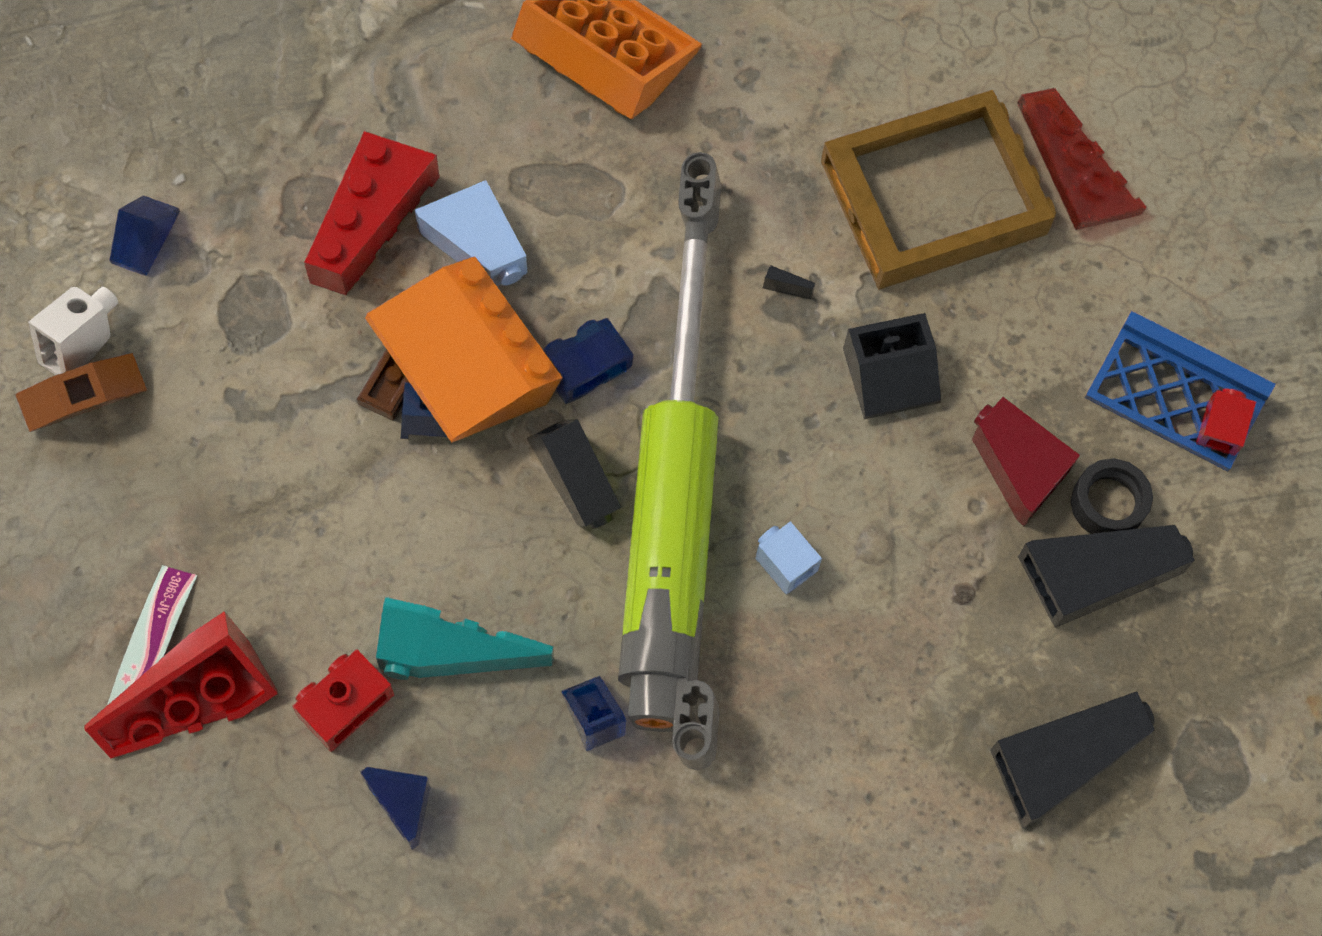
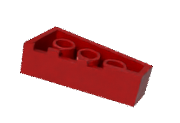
(370, 203)

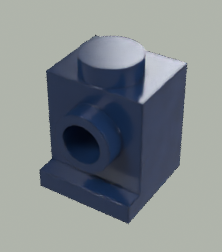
(417, 417)

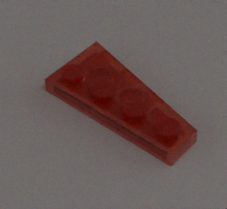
(1081, 175)

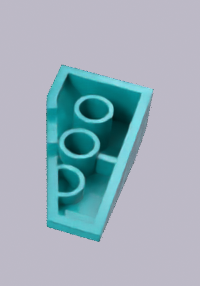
(424, 645)

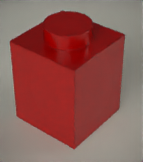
(1226, 421)

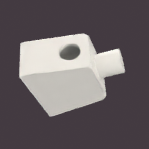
(72, 329)

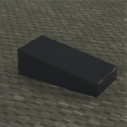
(788, 283)

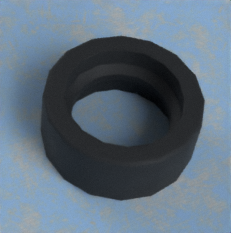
(1119, 471)

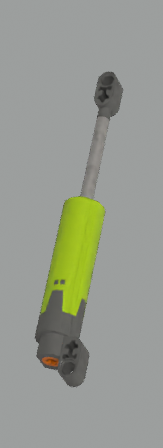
(675, 514)

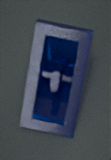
(141, 233)
(595, 713)
(402, 798)

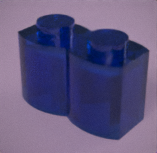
(589, 358)

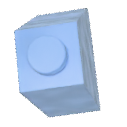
(471, 226)

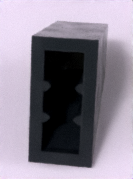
(575, 472)

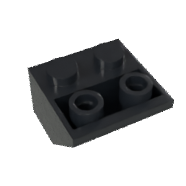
(893, 365)

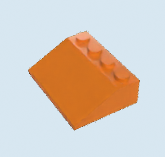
(607, 47)
(465, 350)

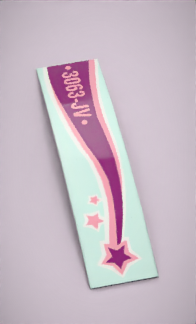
(154, 626)

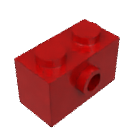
(342, 699)

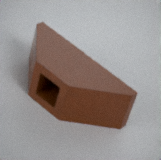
(80, 391)

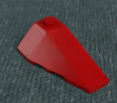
(196, 683)

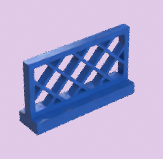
(1184, 357)

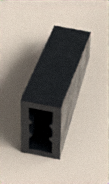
(1102, 568)
(1064, 755)

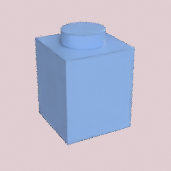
(787, 557)

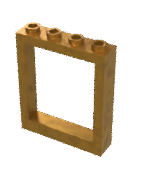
(865, 218)

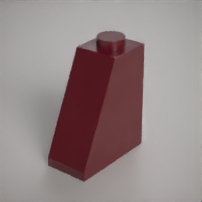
(1021, 457)

